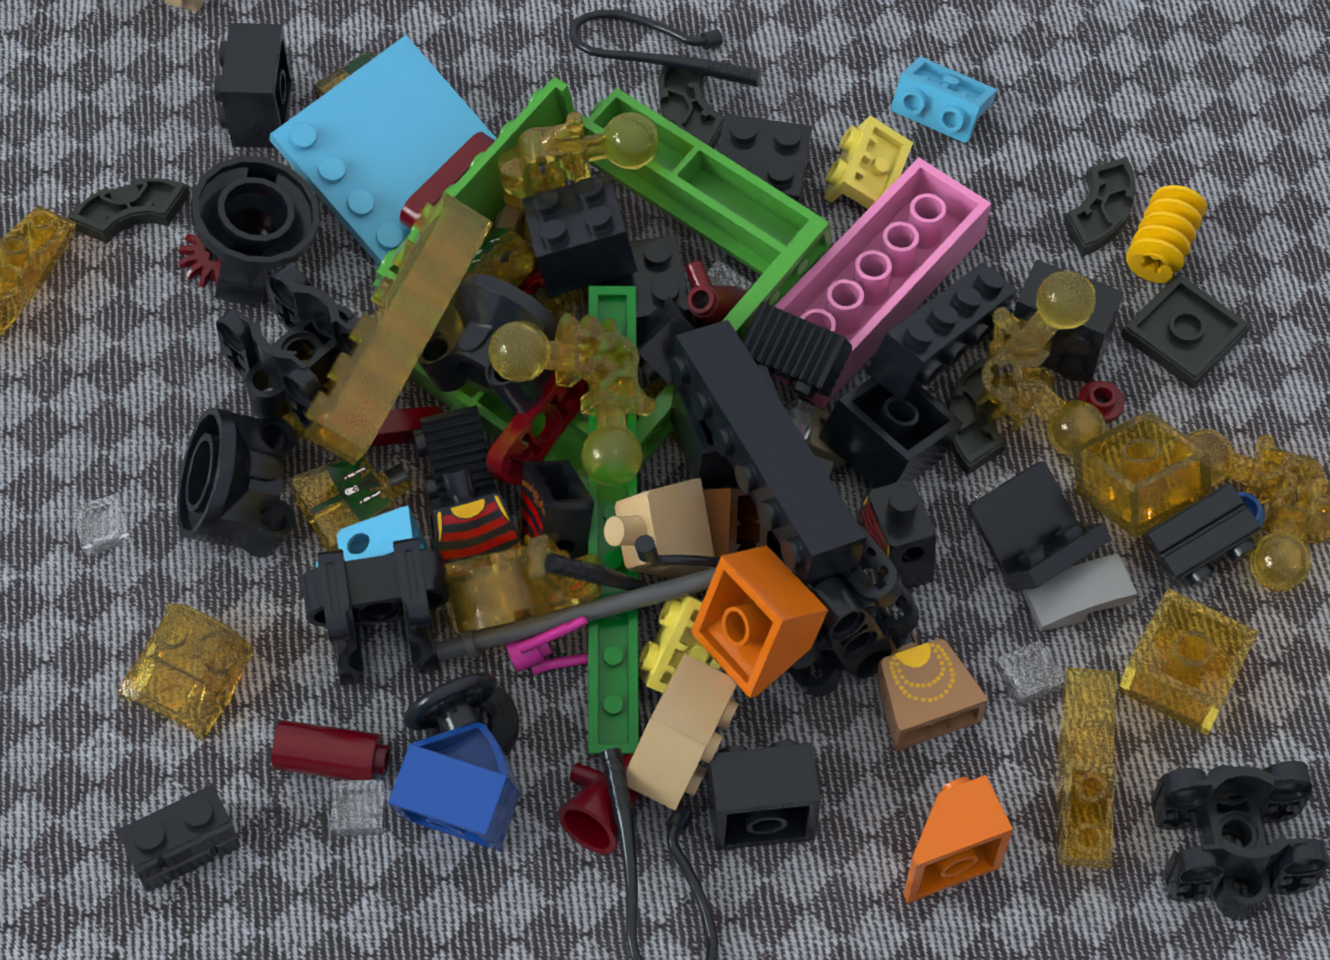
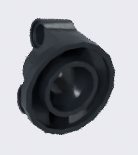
(256, 199)
(463, 335)
(235, 482)

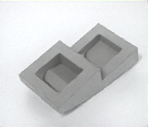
(1079, 591)

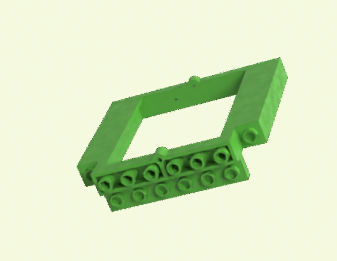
(685, 182)

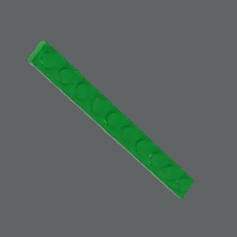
(613, 639)

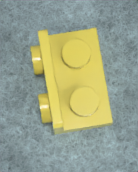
(868, 164)
(660, 658)

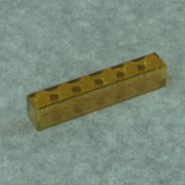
(397, 330)

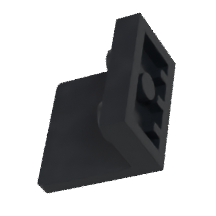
(1033, 528)

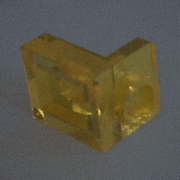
(559, 590)

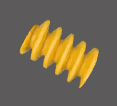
(1166, 233)

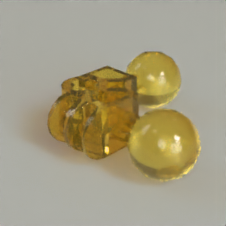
(627, 142)
(1062, 302)
(601, 358)
(1275, 474)

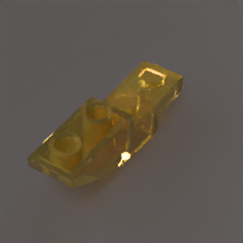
(28, 258)
(1086, 769)

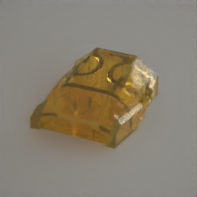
(188, 669)

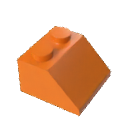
(757, 618)
(960, 840)

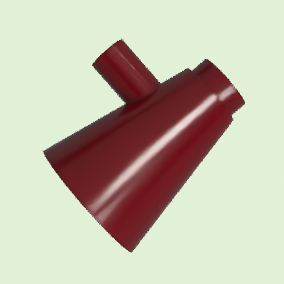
(718, 298)
(589, 813)

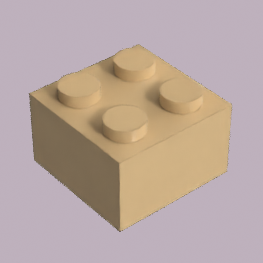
(682, 733)

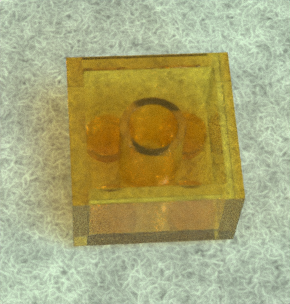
(1141, 473)
(1187, 661)

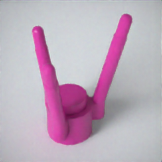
(533, 651)

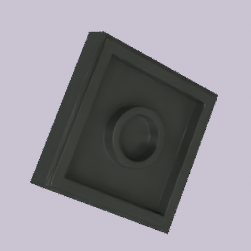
(1185, 330)

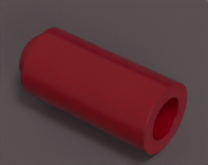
(329, 751)

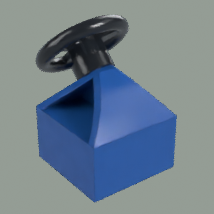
(461, 776)

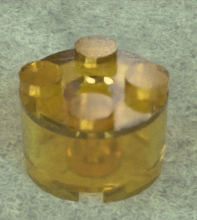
(493, 589)

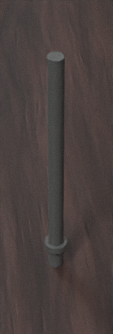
(472, 642)

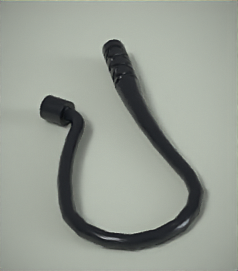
(697, 65)
(604, 576)
(625, 825)

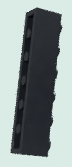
(767, 453)

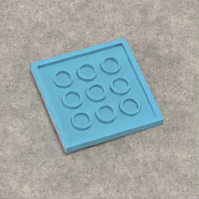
(378, 142)

